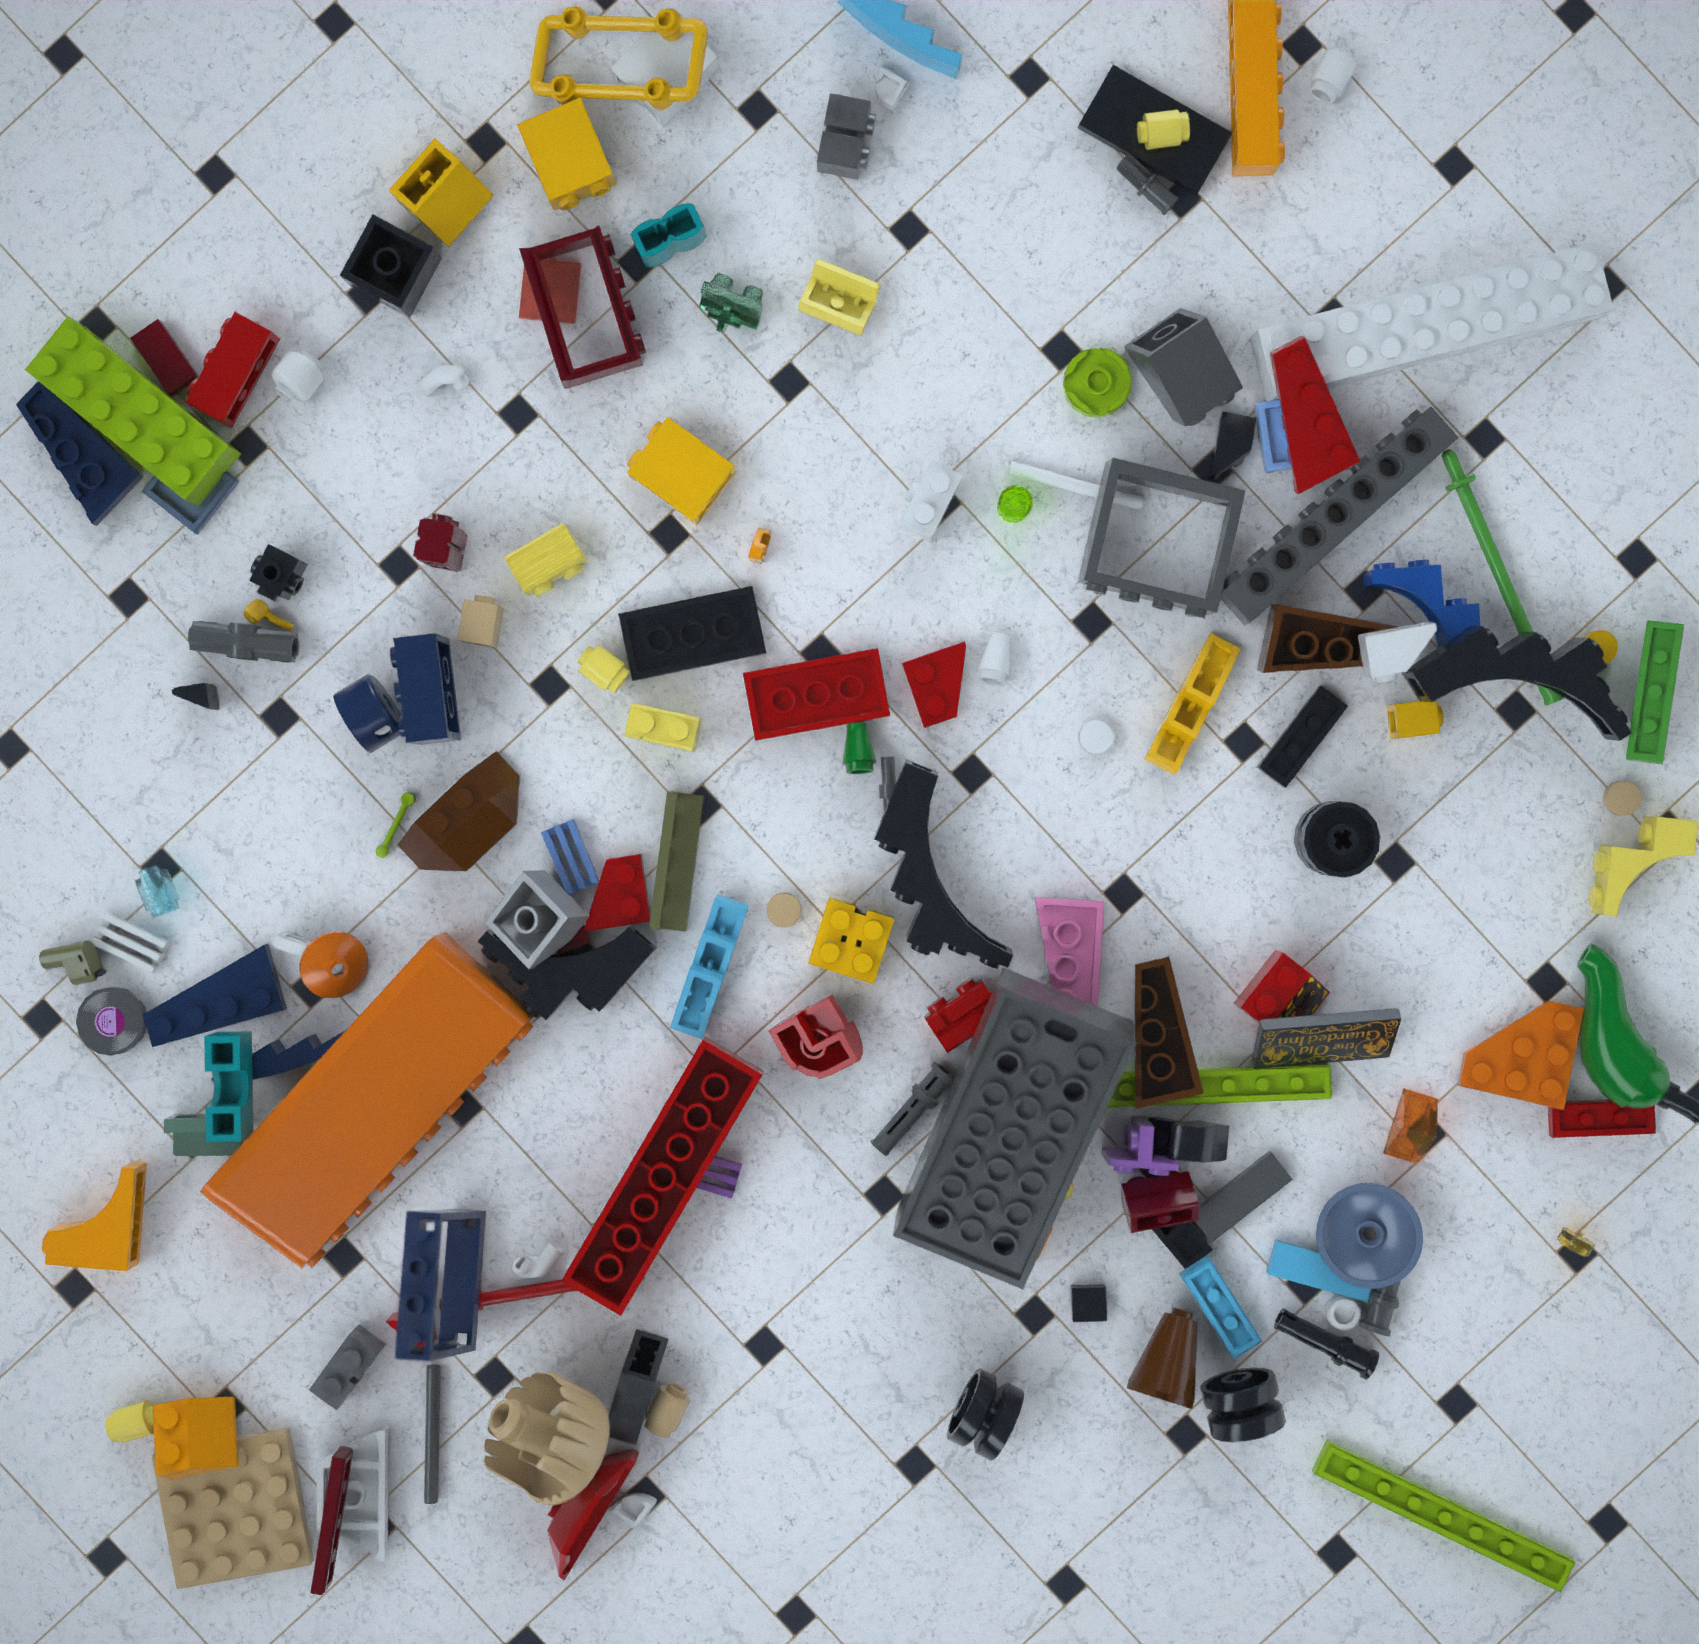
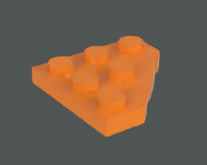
(1528, 1057)

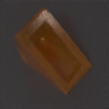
(1413, 1126)

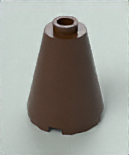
(1169, 1361)

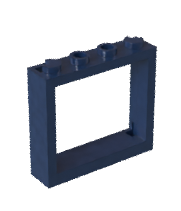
(420, 1284)

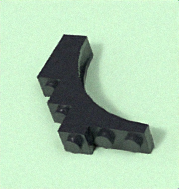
(1567, 672)
(916, 879)

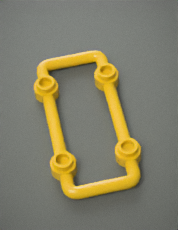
(655, 92)

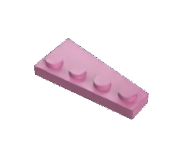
(1072, 944)

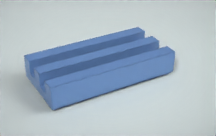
(559, 830)

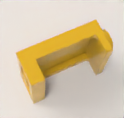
(567, 155)
(680, 470)

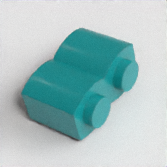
(676, 232)

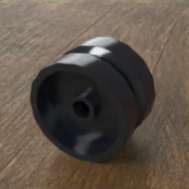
(1357, 842)
(1243, 1404)
(985, 1414)

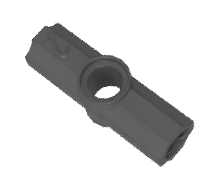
(243, 641)

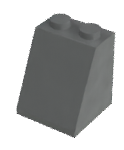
(1185, 366)

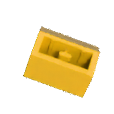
(441, 192)

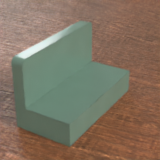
(190, 1137)

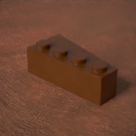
(1312, 640)

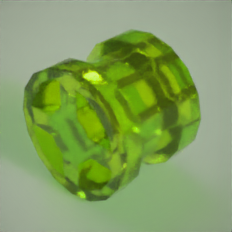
(1016, 498)

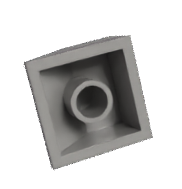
(536, 917)

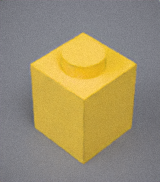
(1414, 719)

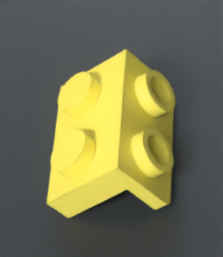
(839, 297)

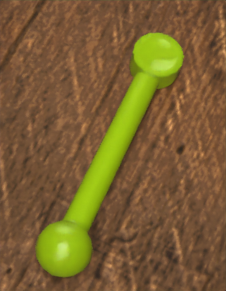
(407, 800)

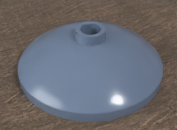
(1369, 1261)

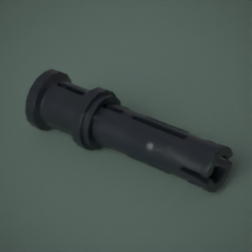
(1340, 1349)

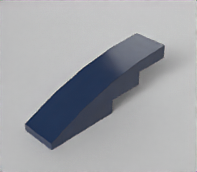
(276, 1059)

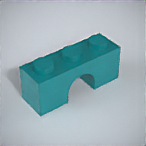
(231, 1109)

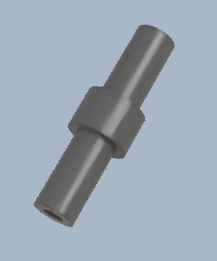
(888, 779)

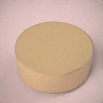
(1622, 798)
(784, 910)

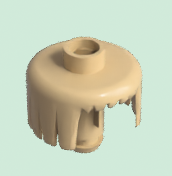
(548, 1437)

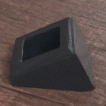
(200, 694)

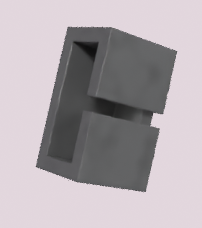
(844, 137)
(348, 1362)

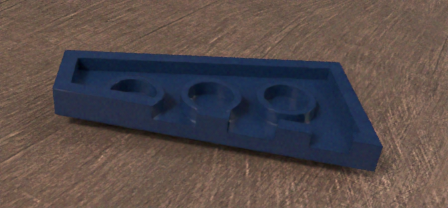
(87, 461)
(227, 997)

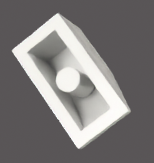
(1393, 649)

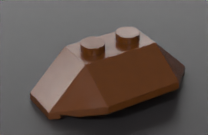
(466, 818)

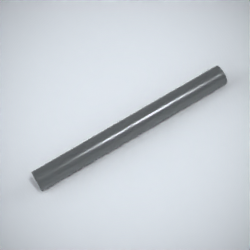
(432, 1434)

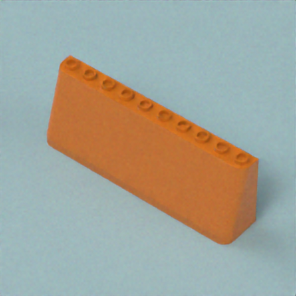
(370, 1102)

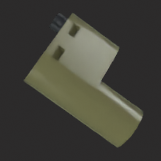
(78, 959)

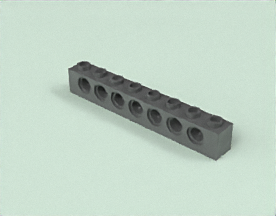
(1432, 437)

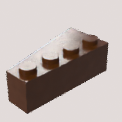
(1163, 1046)

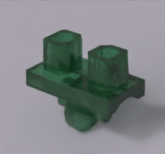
(729, 306)

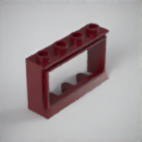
(613, 281)

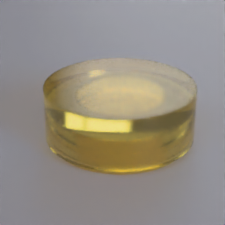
(1575, 1242)

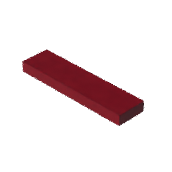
(332, 1520)

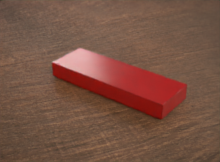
(1599, 1119)

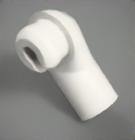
(537, 1266)

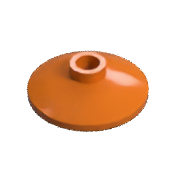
(325, 953)

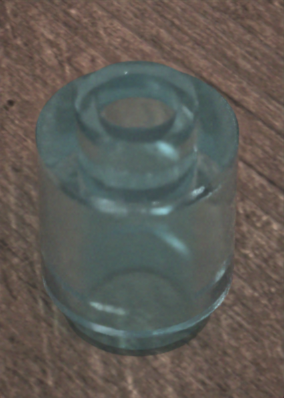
(157, 891)

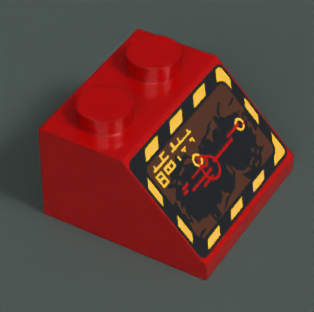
(1281, 990)

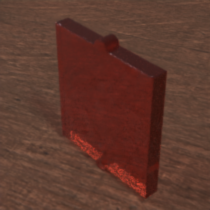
(563, 285)

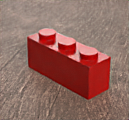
(232, 369)

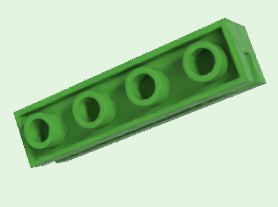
(1655, 692)

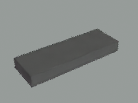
(1242, 1196)

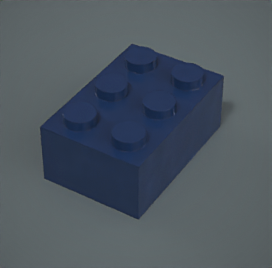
(425, 689)

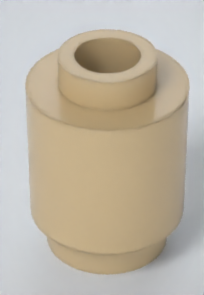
(667, 1410)

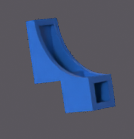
(1424, 587)

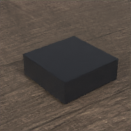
(1088, 1303)

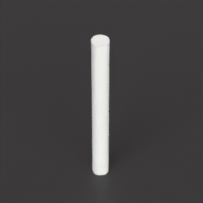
(1072, 484)

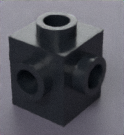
(277, 573)

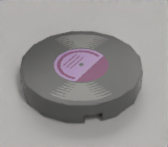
(111, 1021)

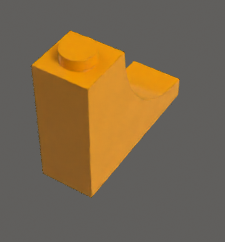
(109, 1238)

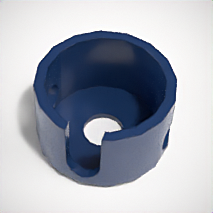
(367, 708)

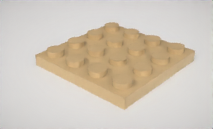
(238, 1517)

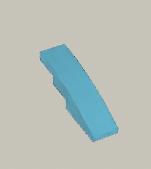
(915, 41)
(709, 966)

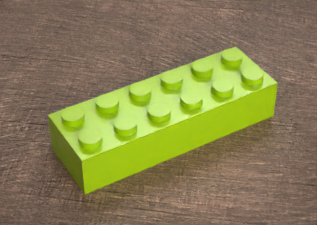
(132, 411)

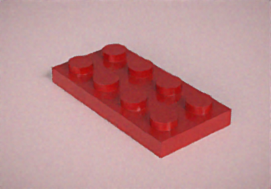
(816, 694)

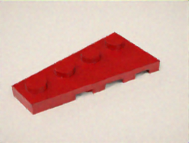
(1310, 418)

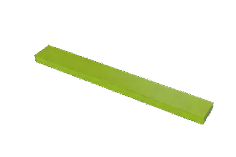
(1243, 1085)
(1443, 1516)

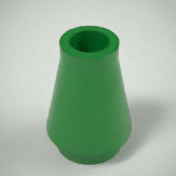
(858, 750)

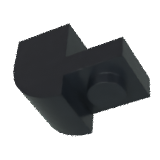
(1190, 1140)

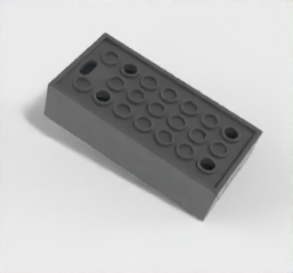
(1014, 1128)

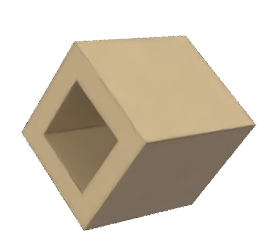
(480, 622)

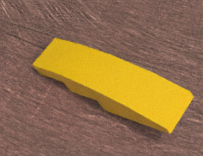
(1192, 703)

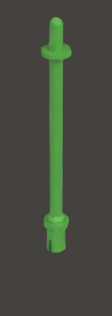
(1490, 551)

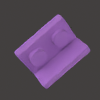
(1139, 1138)

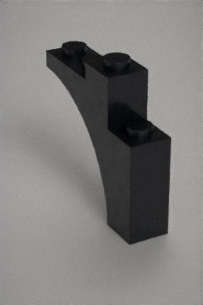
(592, 974)

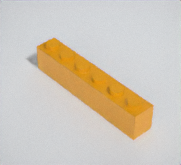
(1255, 87)

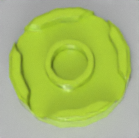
(1097, 382)

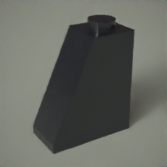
(636, 1386)

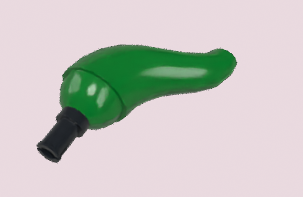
(1614, 1051)

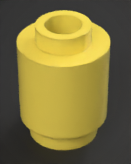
(1163, 129)
(603, 668)
(130, 1422)

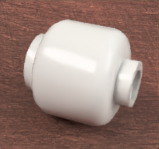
(298, 376)

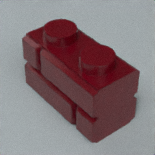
(440, 543)
(1159, 1201)

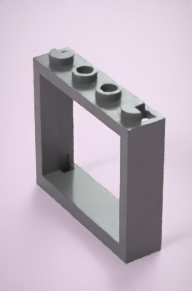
(1175, 483)

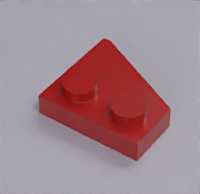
(936, 683)
(620, 895)

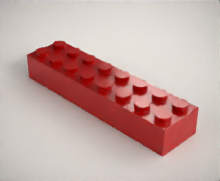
(662, 1176)

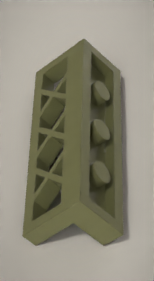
(676, 861)

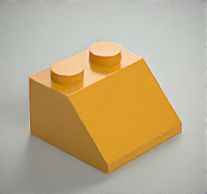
(195, 1436)

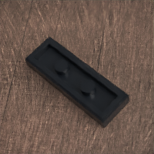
(1302, 736)

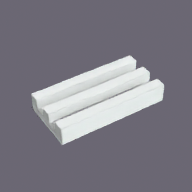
(104, 930)

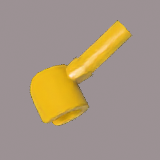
(258, 609)

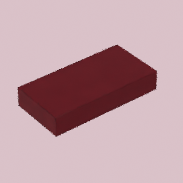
(164, 357)

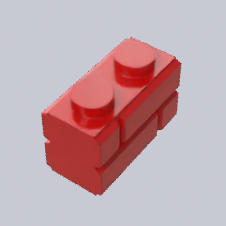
(958, 1017)

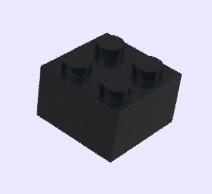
(391, 266)

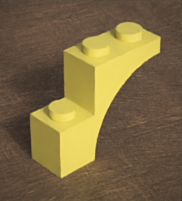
(1619, 866)

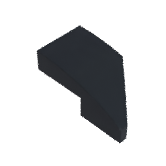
(1232, 442)
(1184, 1243)

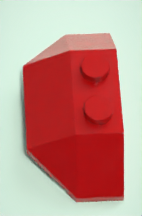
(578, 1518)

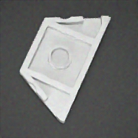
(367, 1494)

